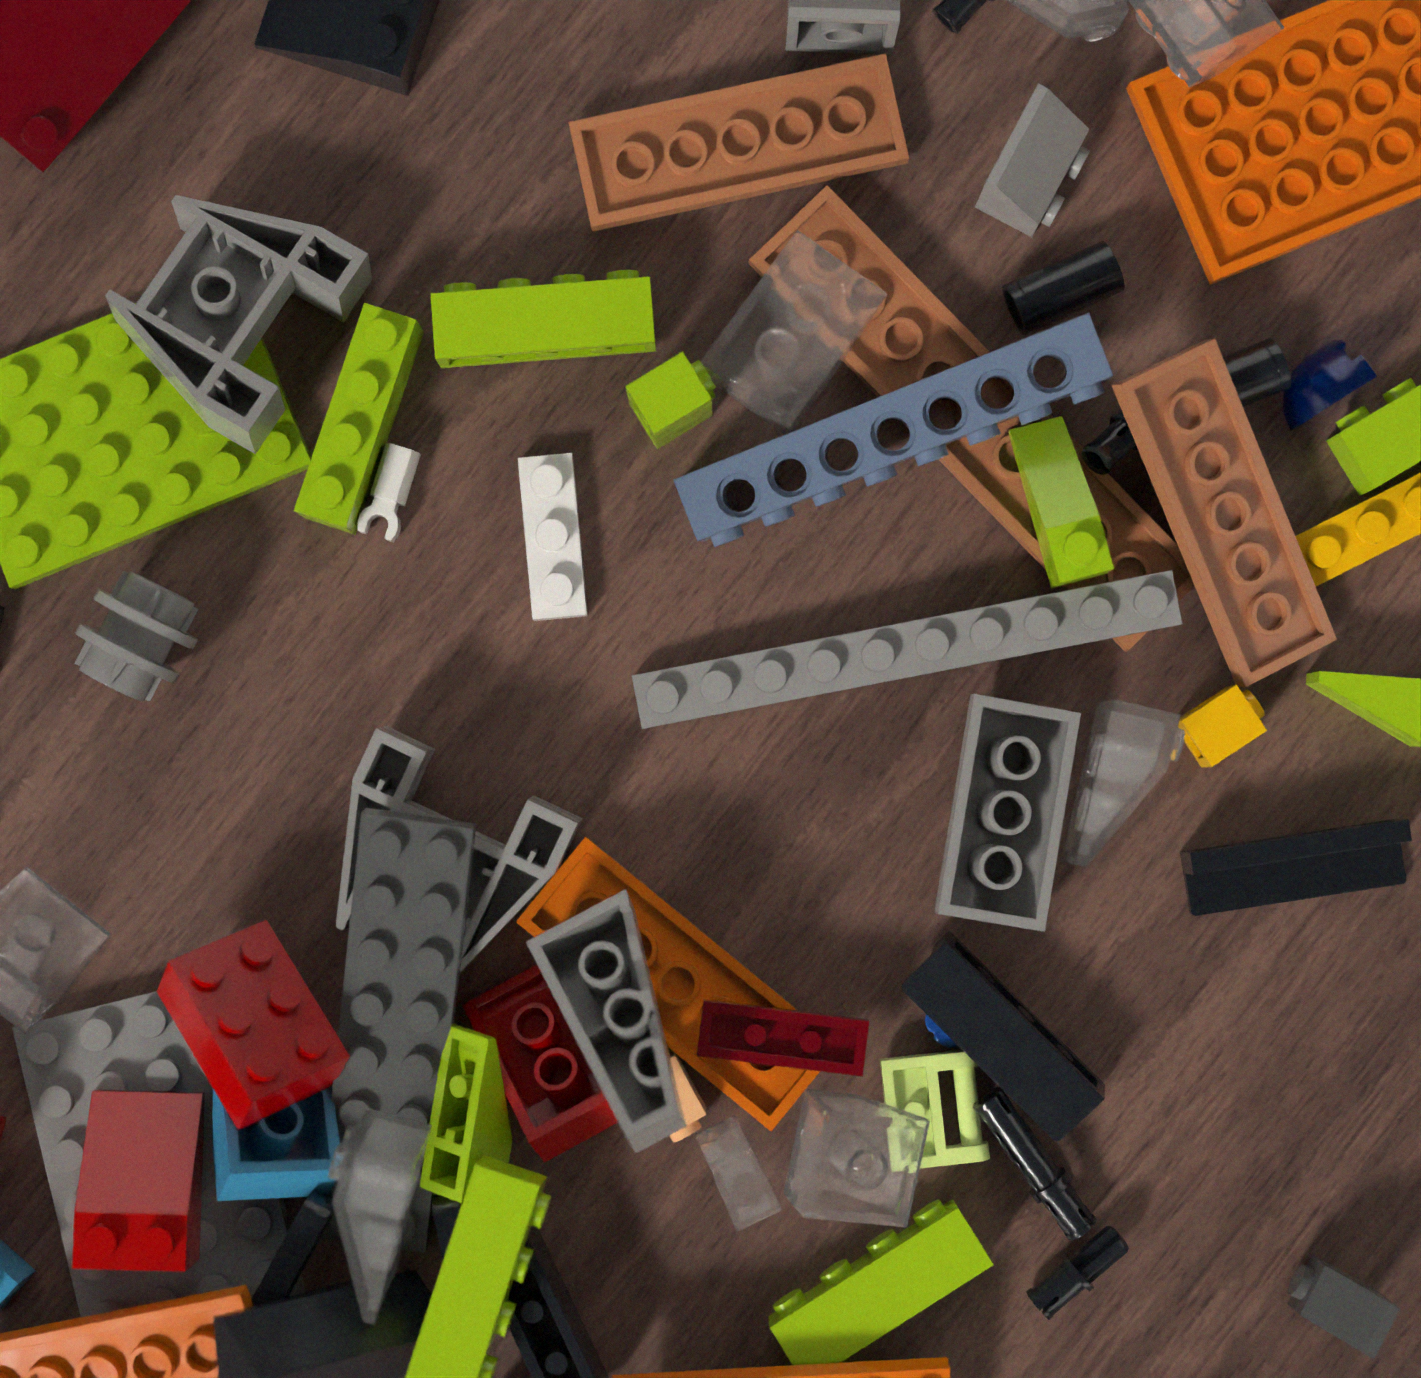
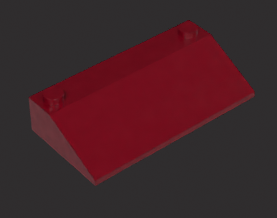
(65, 63)

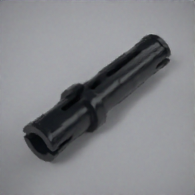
(1046, 1180)

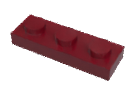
(783, 1037)

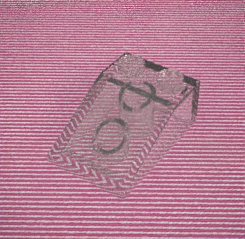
(792, 333)
(1121, 765)
(374, 1198)

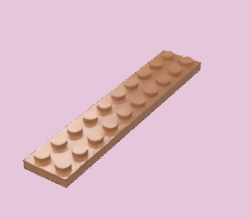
(920, 337)

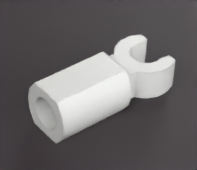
(390, 489)

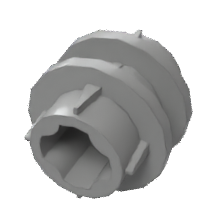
(132, 657)

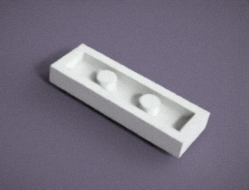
(552, 536)

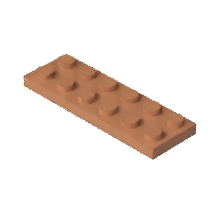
(739, 142)
(1224, 512)

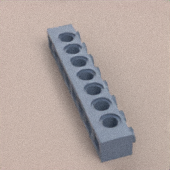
(1071, 343)

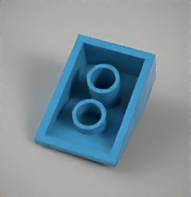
(278, 1154)

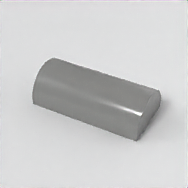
(1007, 812)

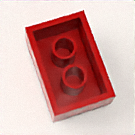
(252, 1023)

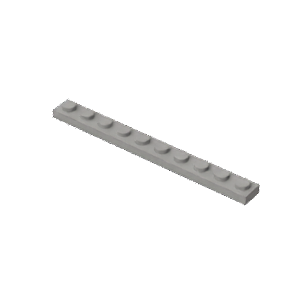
(907, 649)

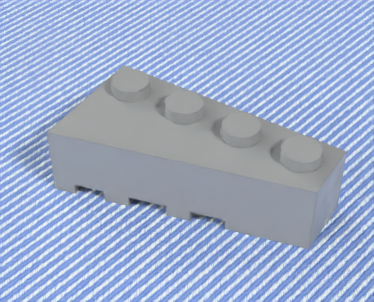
(610, 1004)

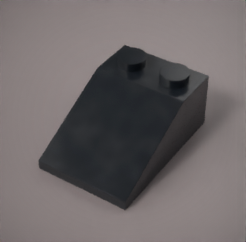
(353, 38)

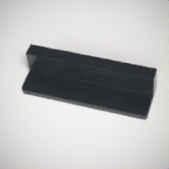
(1295, 866)
(1004, 1038)

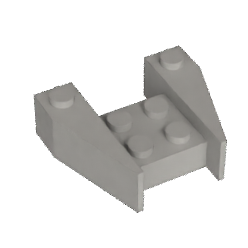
(222, 296)
(500, 875)

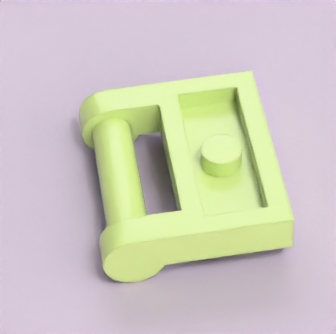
(913, 1086)

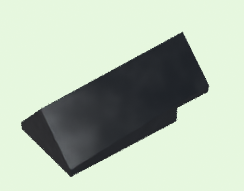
(324, 1334)

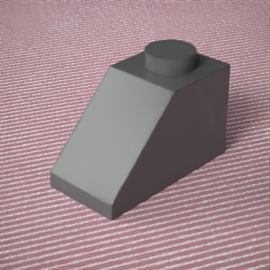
(1342, 1305)

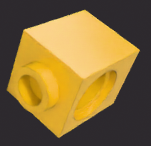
(1222, 725)

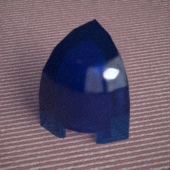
(1323, 381)

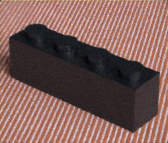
(548, 1323)

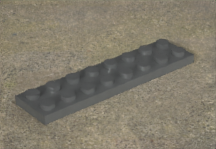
(401, 975)

